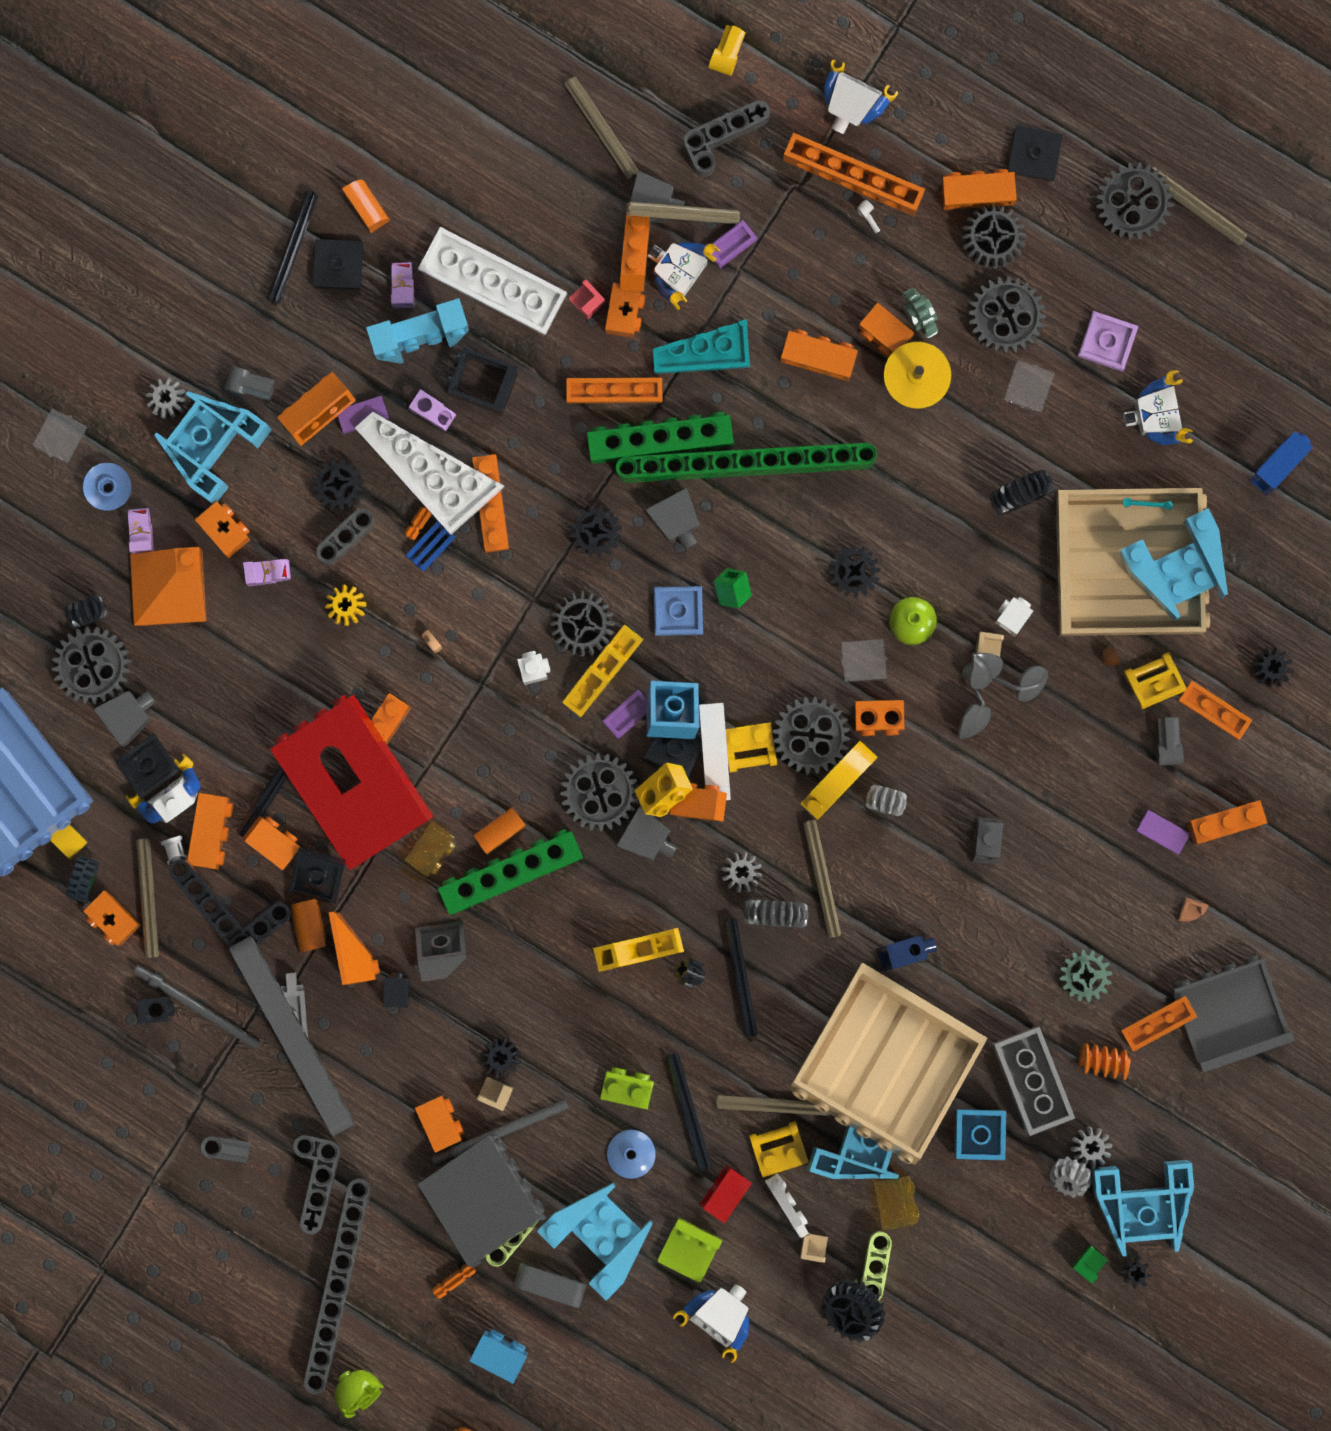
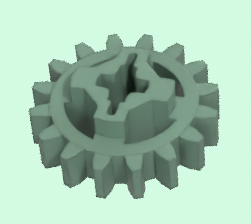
(920, 312)
(1095, 974)

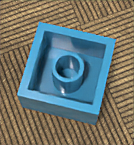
(672, 709)
(980, 1134)
(499, 1356)

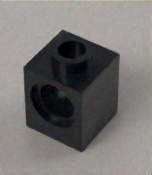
(396, 991)
(145, 1014)

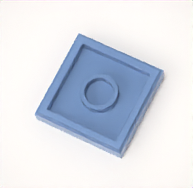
(678, 611)

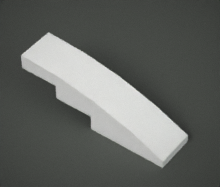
(714, 746)

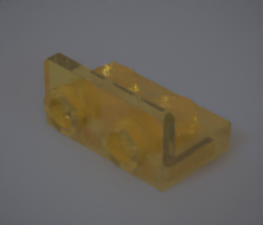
(430, 850)
(896, 1202)

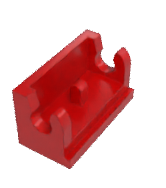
(725, 1194)

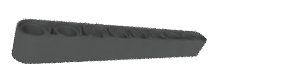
(291, 1036)
(332, 1296)

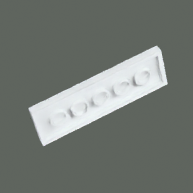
(492, 281)

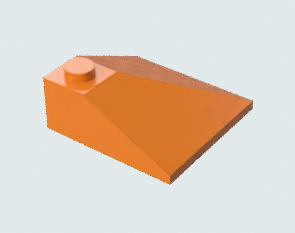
(168, 586)
(353, 957)

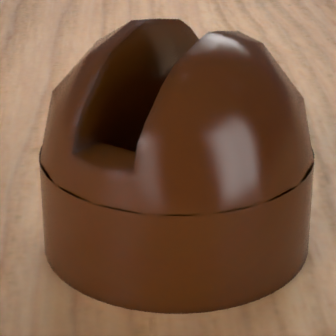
(1109, 656)

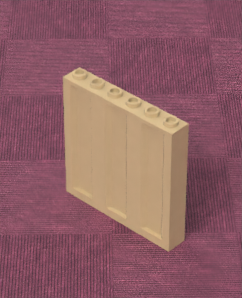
(1093, 583)
(888, 1064)

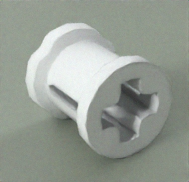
(173, 847)

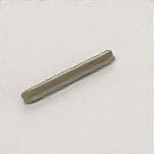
(601, 127)
(1203, 211)
(682, 212)
(822, 878)
(147, 898)
(767, 1105)

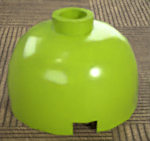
(912, 621)
(356, 1391)

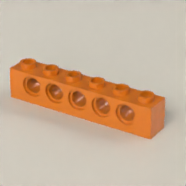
(853, 174)

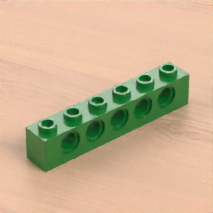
(672, 445)
(450, 888)

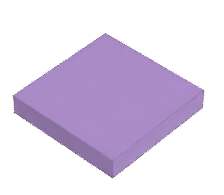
(1107, 341)

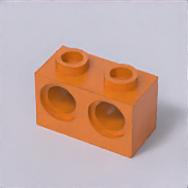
(878, 710)

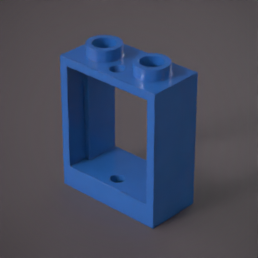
(1281, 462)

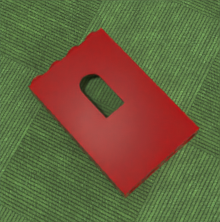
(372, 812)

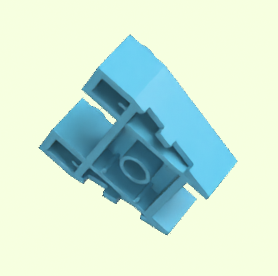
(429, 328)
(204, 437)
(1183, 572)
(856, 1159)
(1145, 1212)
(604, 1231)

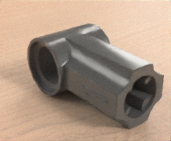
(243, 382)
(1169, 749)
(228, 1149)

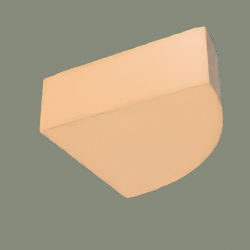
(431, 641)

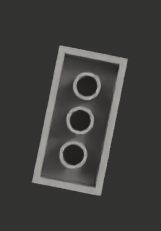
(1033, 1081)

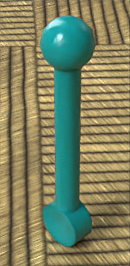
(1127, 502)

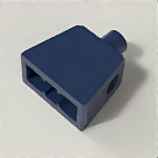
(898, 953)

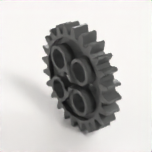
(1148, 217)
(987, 324)
(111, 657)
(809, 757)
(577, 799)

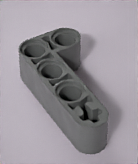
(729, 132)
(315, 1184)

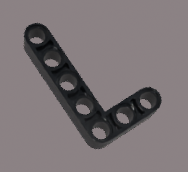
(221, 911)

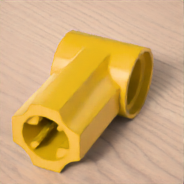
(725, 57)

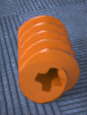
(1104, 1061)

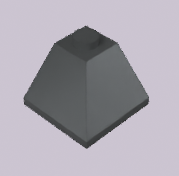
(440, 949)

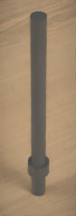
(157, 982)
(457, 1149)

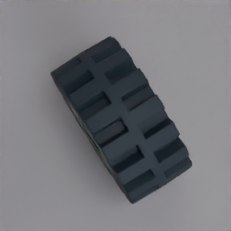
(82, 879)

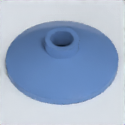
(99, 477)
(627, 1141)

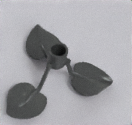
(979, 674)

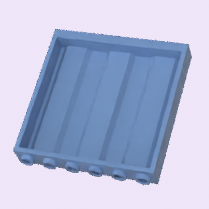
(35, 787)

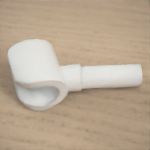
(864, 210)

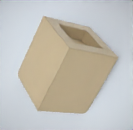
(989, 643)
(495, 1093)
(813, 1247)

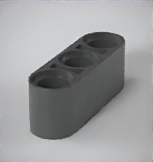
(351, 526)
(550, 1285)

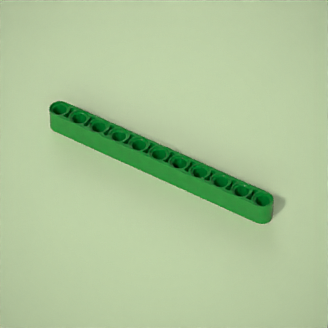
(755, 455)

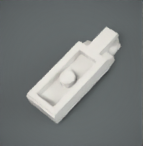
(786, 1202)

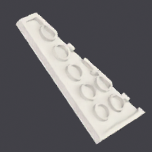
(437, 479)

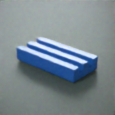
(423, 540)

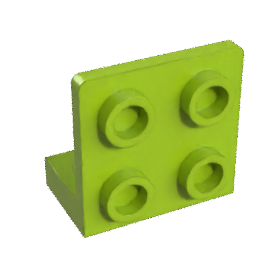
(627, 1089)
(689, 1250)

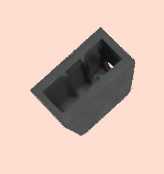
(651, 190)
(676, 518)
(126, 715)
(647, 837)
(987, 840)

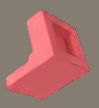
(587, 300)

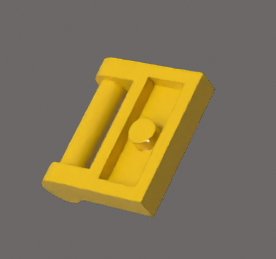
(1157, 687)
(748, 739)
(780, 1157)

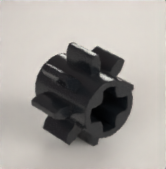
(690, 973)
(1132, 1267)

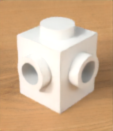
(1014, 615)
(533, 667)

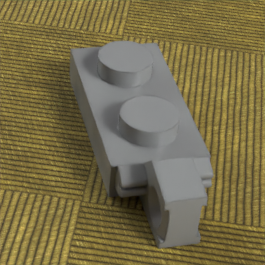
(296, 998)

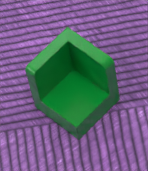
(732, 588)
(1089, 1263)

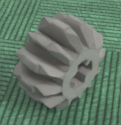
(157, 401)
(886, 800)
(741, 863)
(1089, 1138)
(1070, 1177)

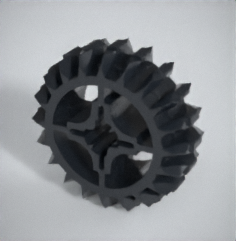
(1021, 492)
(853, 1310)

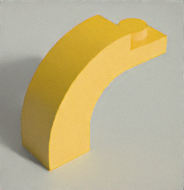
(838, 780)
(638, 949)

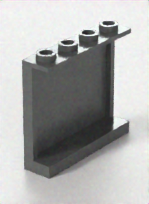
(1234, 1014)
(482, 1200)

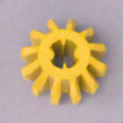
(339, 600)

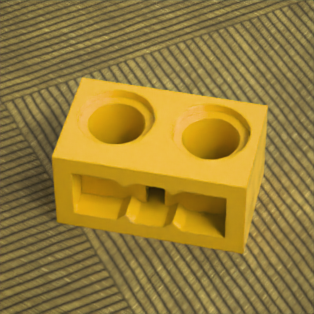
(663, 790)

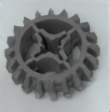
(1003, 236)
(588, 604)
(775, 913)

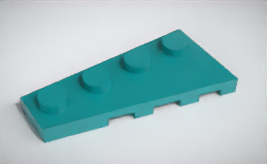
(707, 351)

